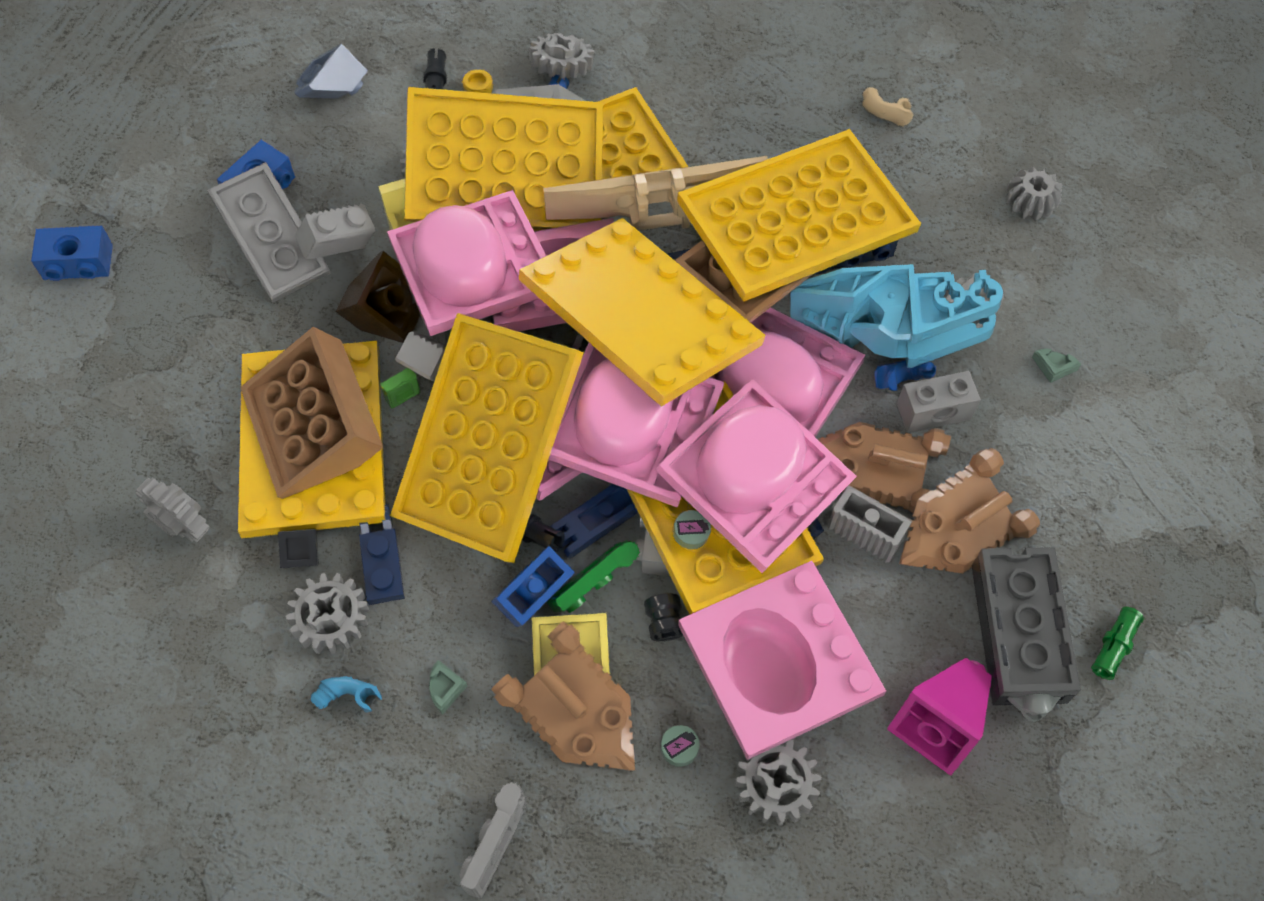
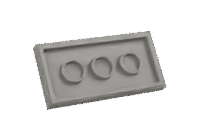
(266, 231)

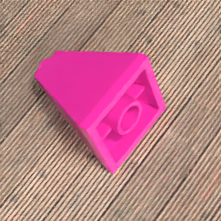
(946, 714)

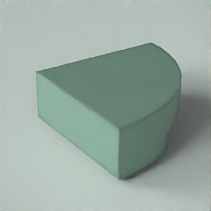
(1055, 364)
(444, 686)

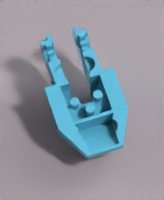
(898, 310)

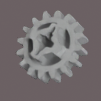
(561, 55)
(172, 509)
(325, 628)
(792, 784)

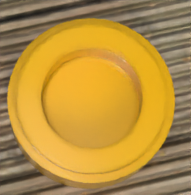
(477, 81)

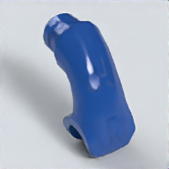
(892, 374)

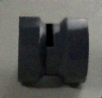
(664, 616)

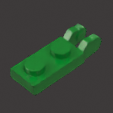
(594, 575)

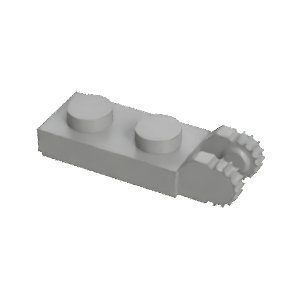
(494, 840)

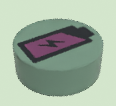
(691, 529)
(680, 745)

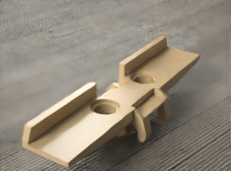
(633, 193)

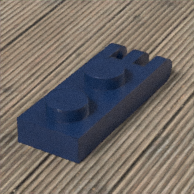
(595, 519)

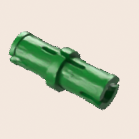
(1117, 643)

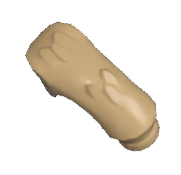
(894, 112)

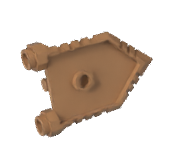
(887, 463)
(964, 518)
(574, 705)

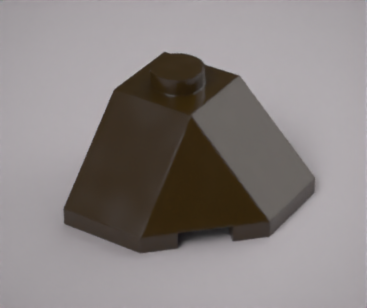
(380, 300)

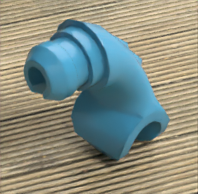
(338, 686)

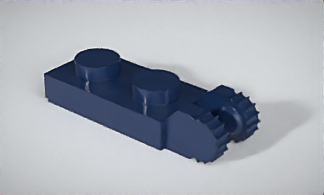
(381, 562)

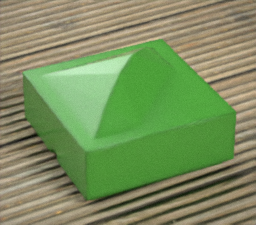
(400, 387)

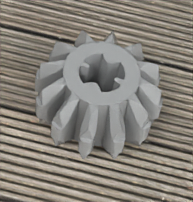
(1034, 193)

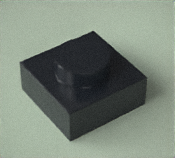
(298, 548)

